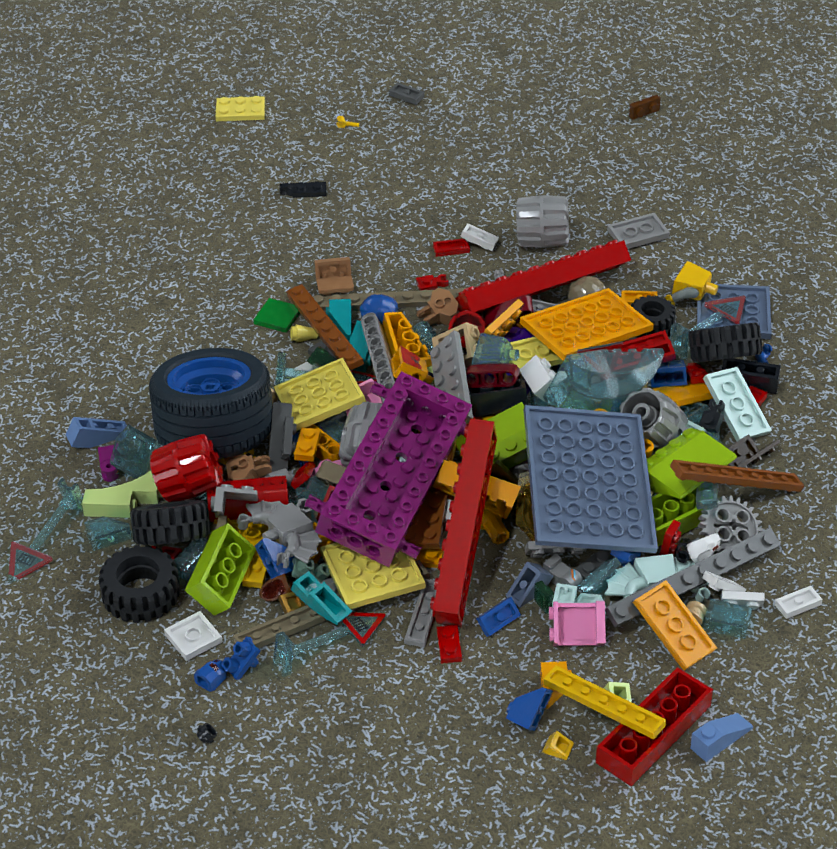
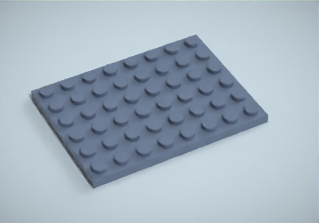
(589, 479)

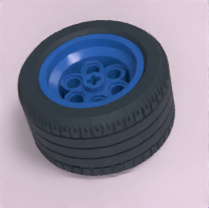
(214, 395)

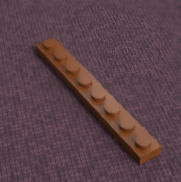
(324, 326)
(736, 476)

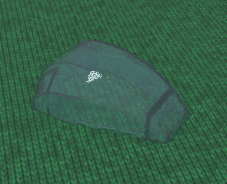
(602, 378)

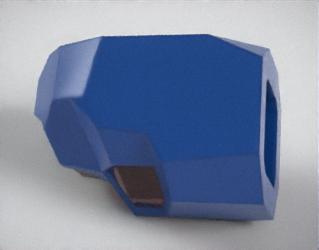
(210, 675)

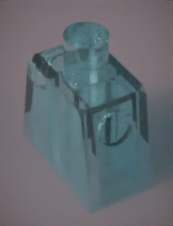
(494, 350)

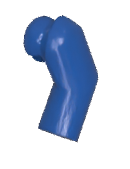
(765, 353)

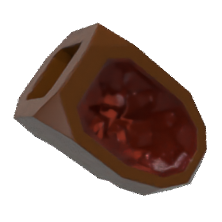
(275, 587)

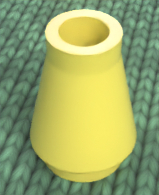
(302, 333)

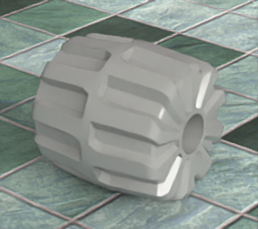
(542, 221)
(659, 415)
(355, 428)

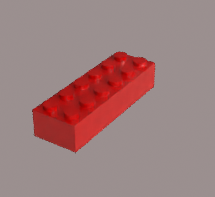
(678, 700)

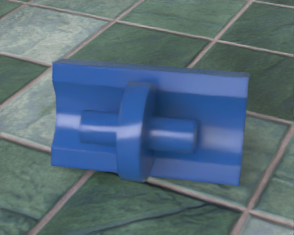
(243, 658)

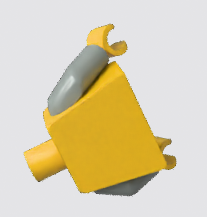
(692, 283)

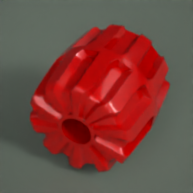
(186, 468)

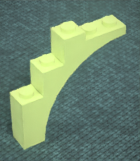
(120, 499)

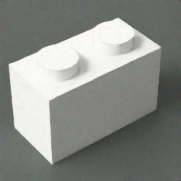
(538, 375)

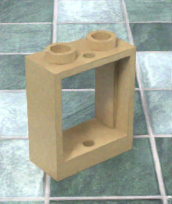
(471, 339)

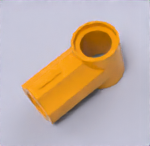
(494, 527)

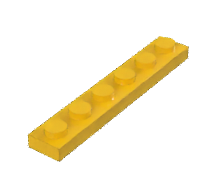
(605, 702)

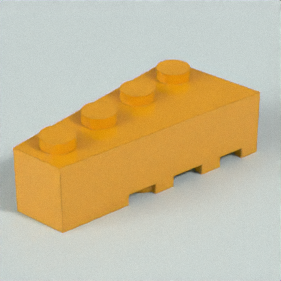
(400, 333)
(500, 493)

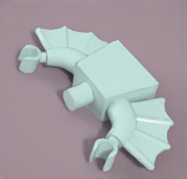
(648, 572)

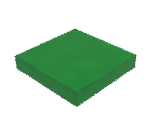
(277, 315)

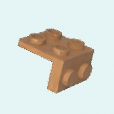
(333, 275)

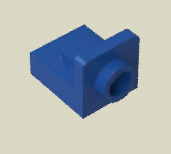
(625, 556)

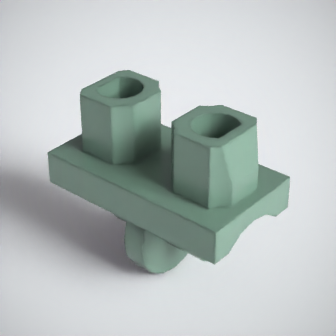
(320, 572)

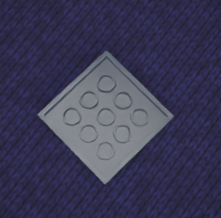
(755, 307)

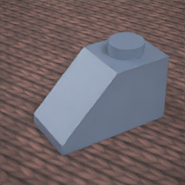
(523, 587)

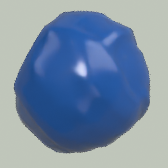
(379, 305)

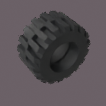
(657, 311)

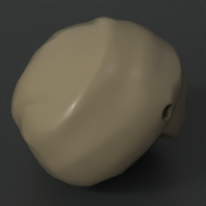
(584, 286)

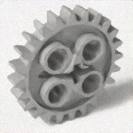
(730, 526)

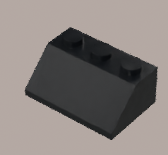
(497, 399)

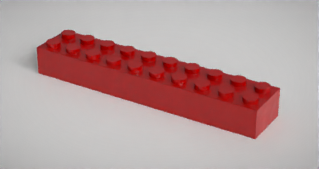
(544, 277)
(465, 523)

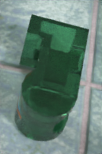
(321, 357)

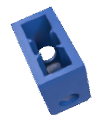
(670, 374)

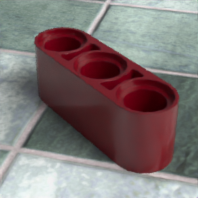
(494, 312)
(499, 371)

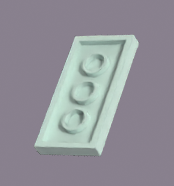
(741, 408)

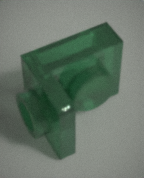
(543, 596)

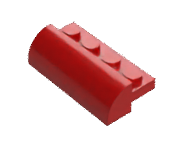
(654, 340)
(268, 489)

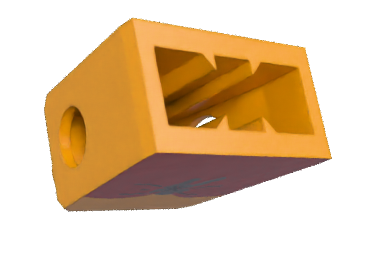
(411, 364)

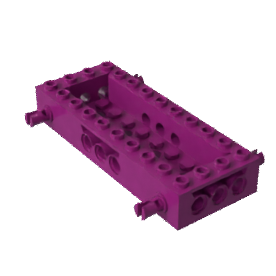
(358, 493)

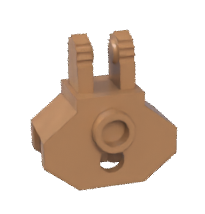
(440, 308)
(247, 467)

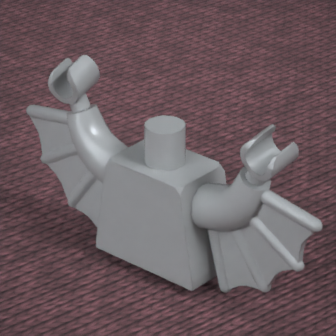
(286, 526)

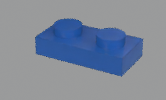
(498, 616)

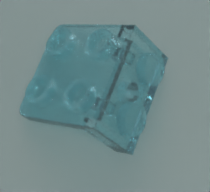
(133, 451)

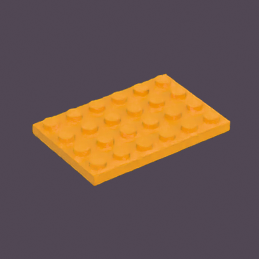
(586, 323)

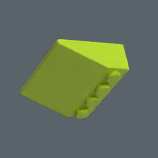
(511, 436)
(689, 446)

